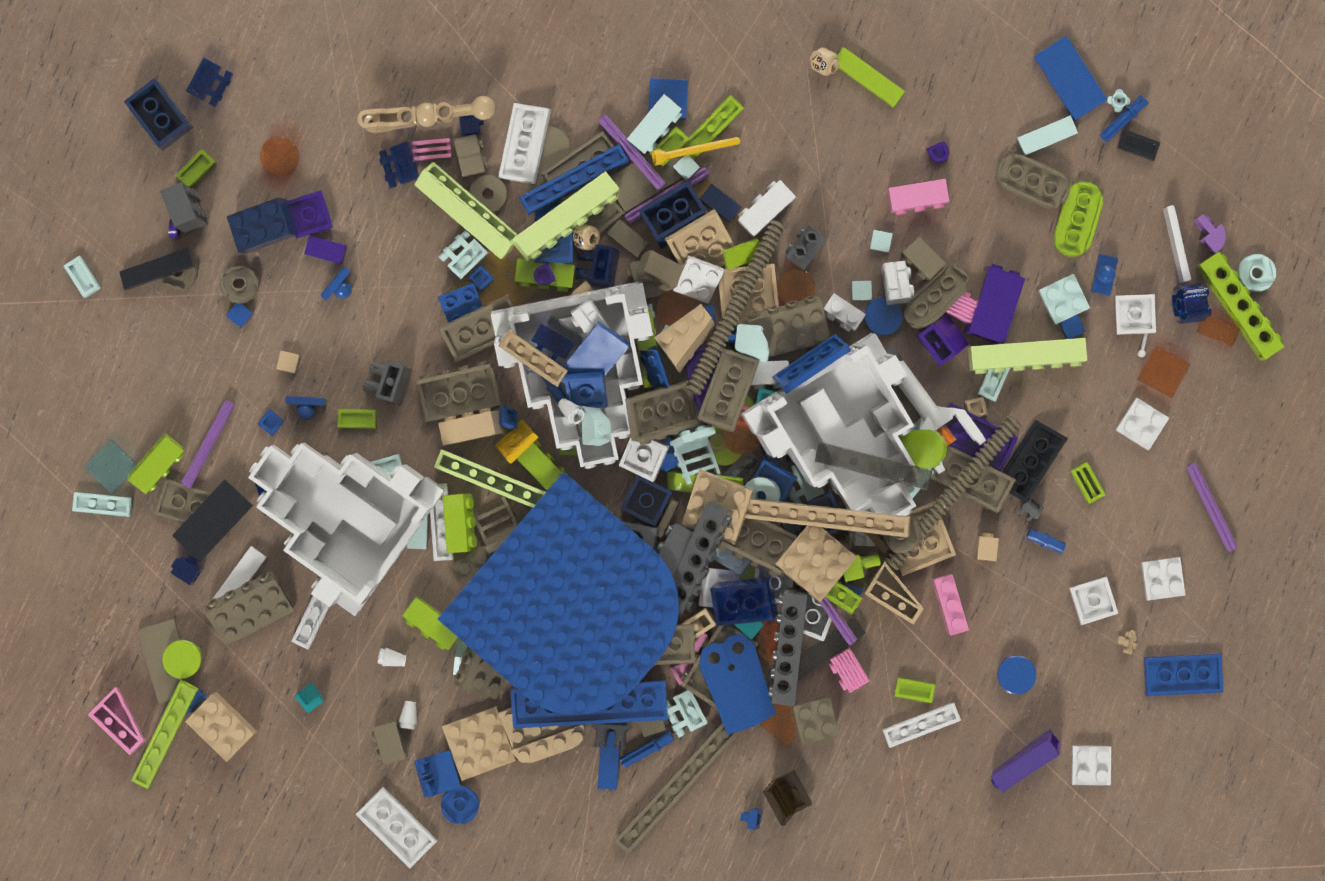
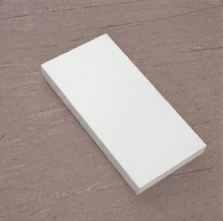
(524, 143)
(396, 827)

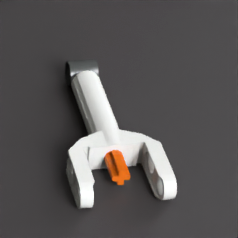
(934, 416)

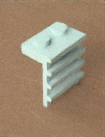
(693, 441)

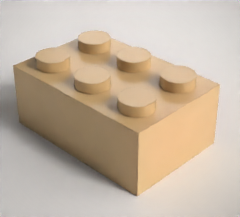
(221, 726)

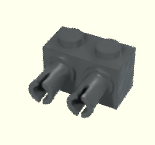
(805, 248)
(392, 383)
(620, 733)

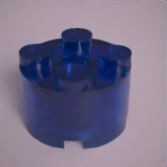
(1191, 303)

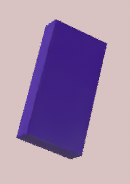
(325, 249)

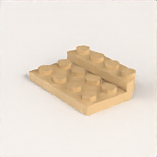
(540, 742)

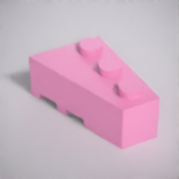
(118, 721)

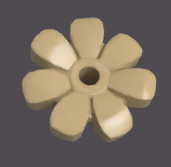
(1128, 642)

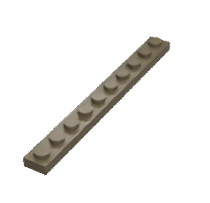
(674, 788)

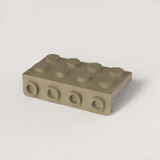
(792, 325)
(458, 391)
(661, 413)
(761, 544)
(248, 608)
(478, 676)
(694, 680)

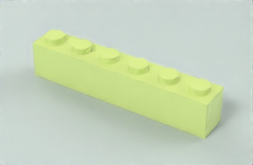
(466, 210)
(566, 216)
(1027, 355)
(488, 478)

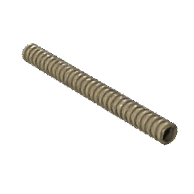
(735, 308)
(959, 485)

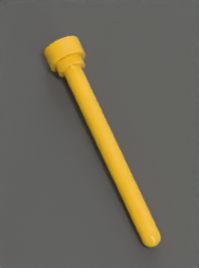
(660, 157)

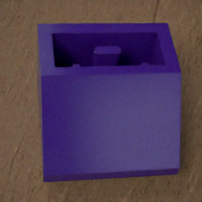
(942, 340)

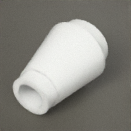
(571, 411)
(391, 658)
(408, 716)

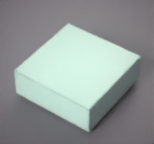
(686, 167)
(881, 241)
(861, 290)

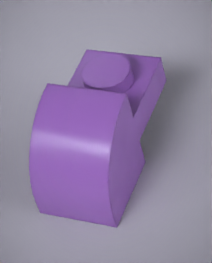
(1214, 236)

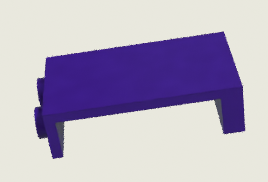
(996, 304)

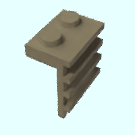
(493, 542)

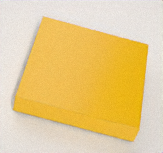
(516, 441)

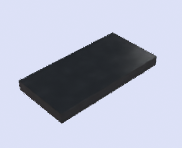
(212, 520)

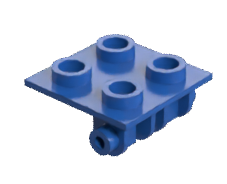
(460, 302)
(655, 370)
(437, 774)

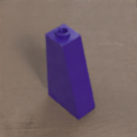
(1026, 761)

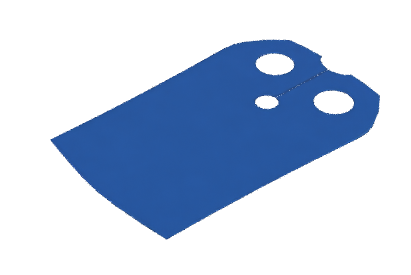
(740, 693)

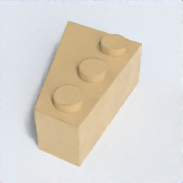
(685, 336)
(471, 427)
(892, 594)

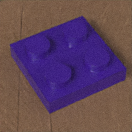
(310, 214)

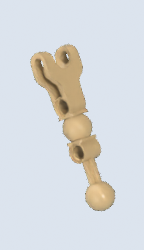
(424, 115)

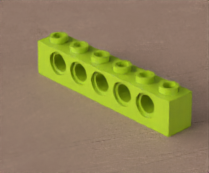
(1230, 303)

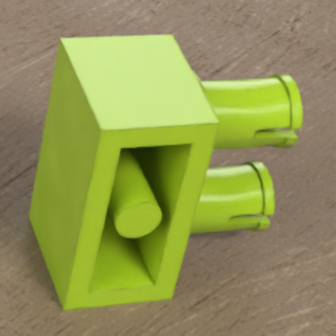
(856, 569)

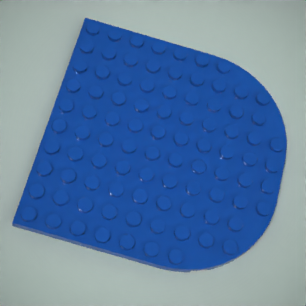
(569, 605)

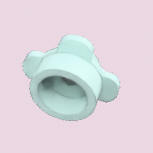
(1124, 100)

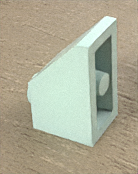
(595, 427)

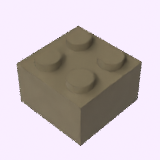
(814, 720)

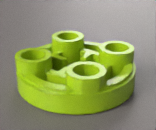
(182, 659)

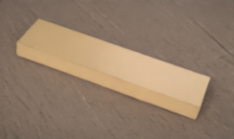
(532, 358)

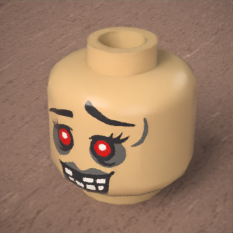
(824, 61)
(585, 237)

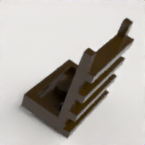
(787, 796)

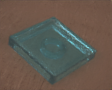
(111, 466)

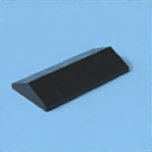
(1033, 459)

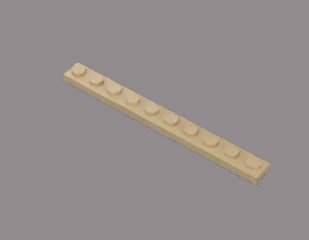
(829, 517)

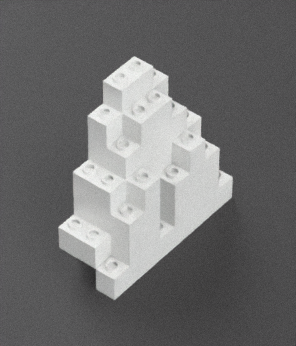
(628, 316)
(848, 408)
(343, 517)

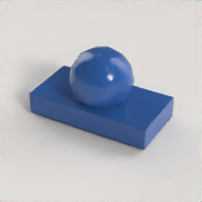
(1104, 275)
(340, 287)
(305, 408)

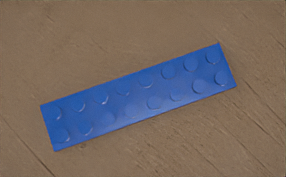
(643, 703)

